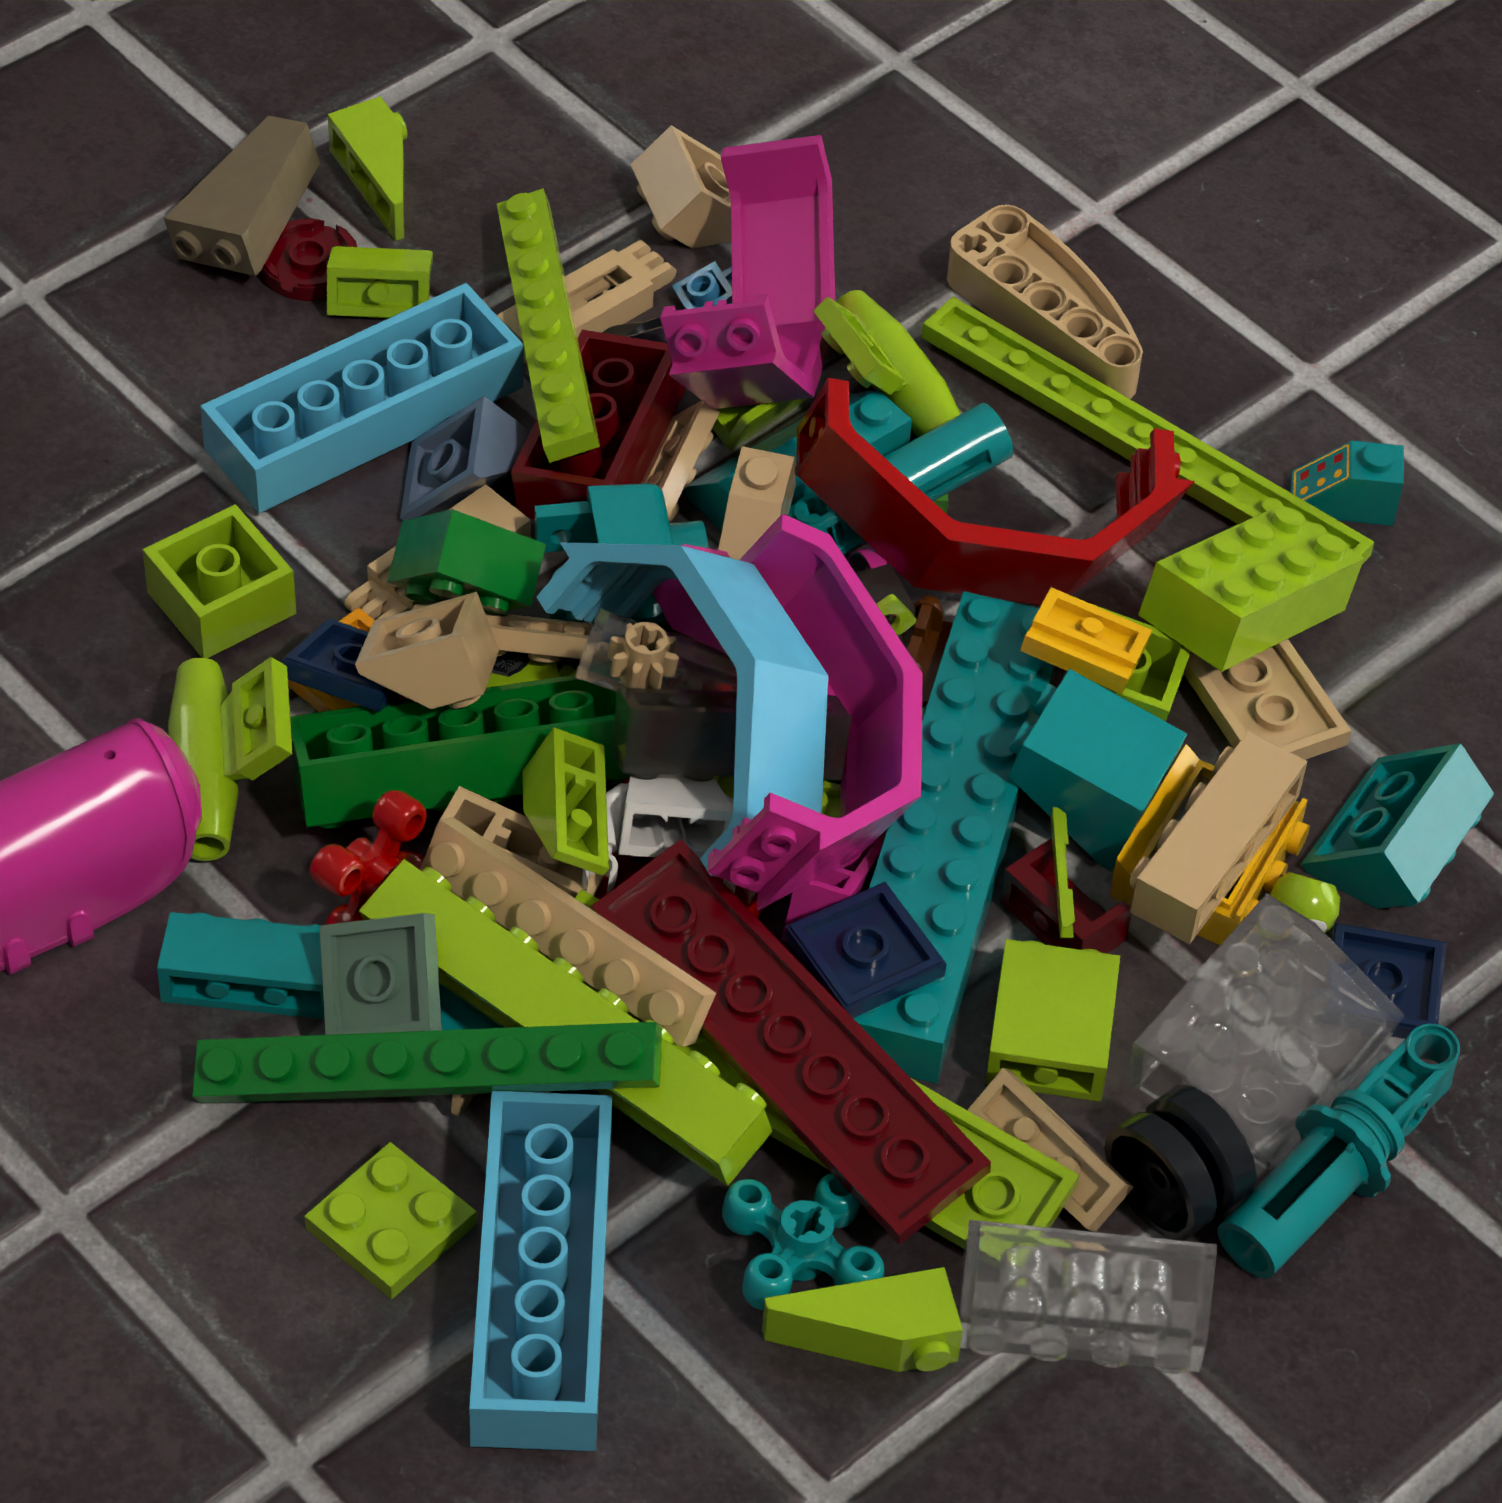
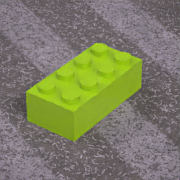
(1250, 587)

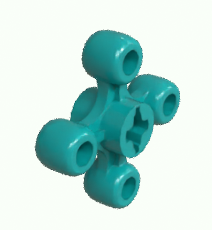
(799, 1238)

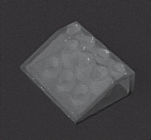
(1267, 1028)

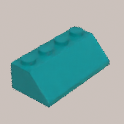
(872, 418)

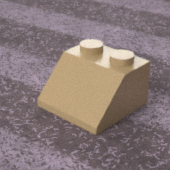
(685, 190)
(432, 653)

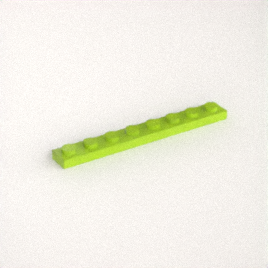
(547, 326)

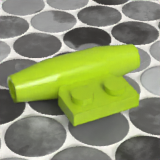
(887, 359)
(228, 738)

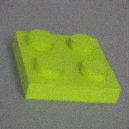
(390, 1220)

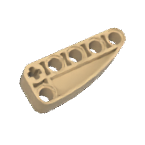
(1045, 294)

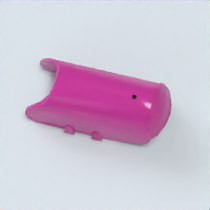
(92, 837)

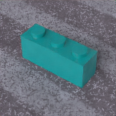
(241, 965)

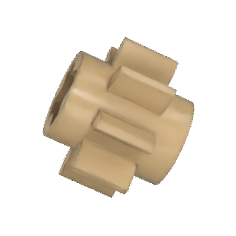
(643, 656)

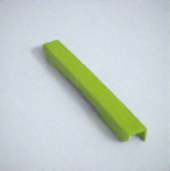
(1064, 895)

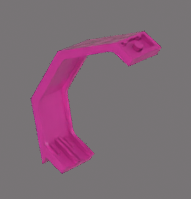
(782, 269)
(876, 685)

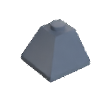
(461, 457)

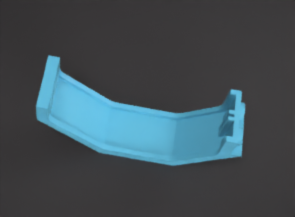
(778, 676)

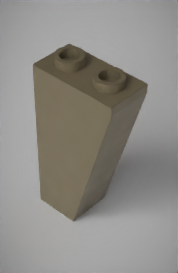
(246, 199)

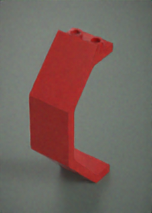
(959, 556)

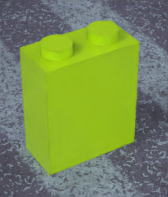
(1054, 1018)

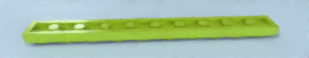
(1114, 418)

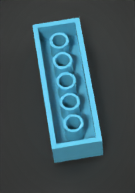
(361, 397)
(541, 1272)

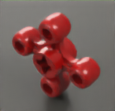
(366, 863)

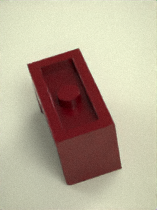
(1032, 899)

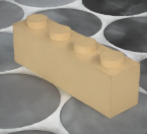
(1216, 836)

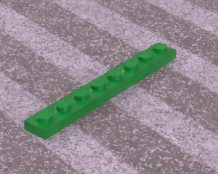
(428, 1063)

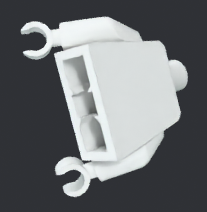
(657, 813)

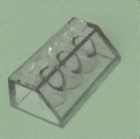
(1086, 1296)

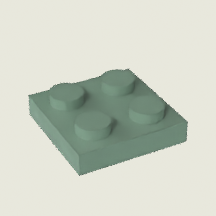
(381, 975)

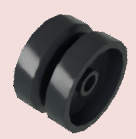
(1182, 1162)

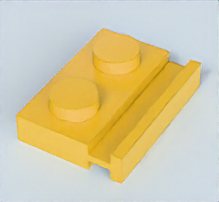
(1086, 640)

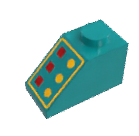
(1354, 482)

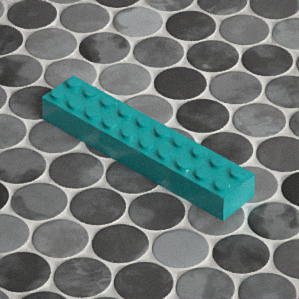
(953, 839)

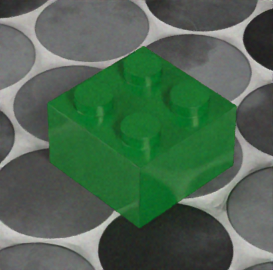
(461, 555)

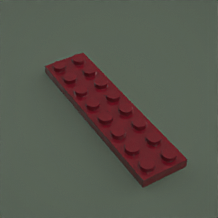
(800, 1046)

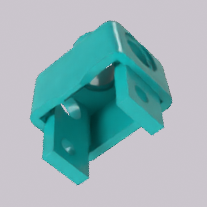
(617, 517)

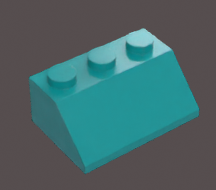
(1401, 826)

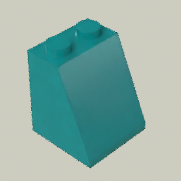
(1094, 762)

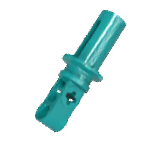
(932, 462)
(1349, 1144)

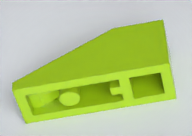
(370, 150)
(568, 800)
(876, 1322)

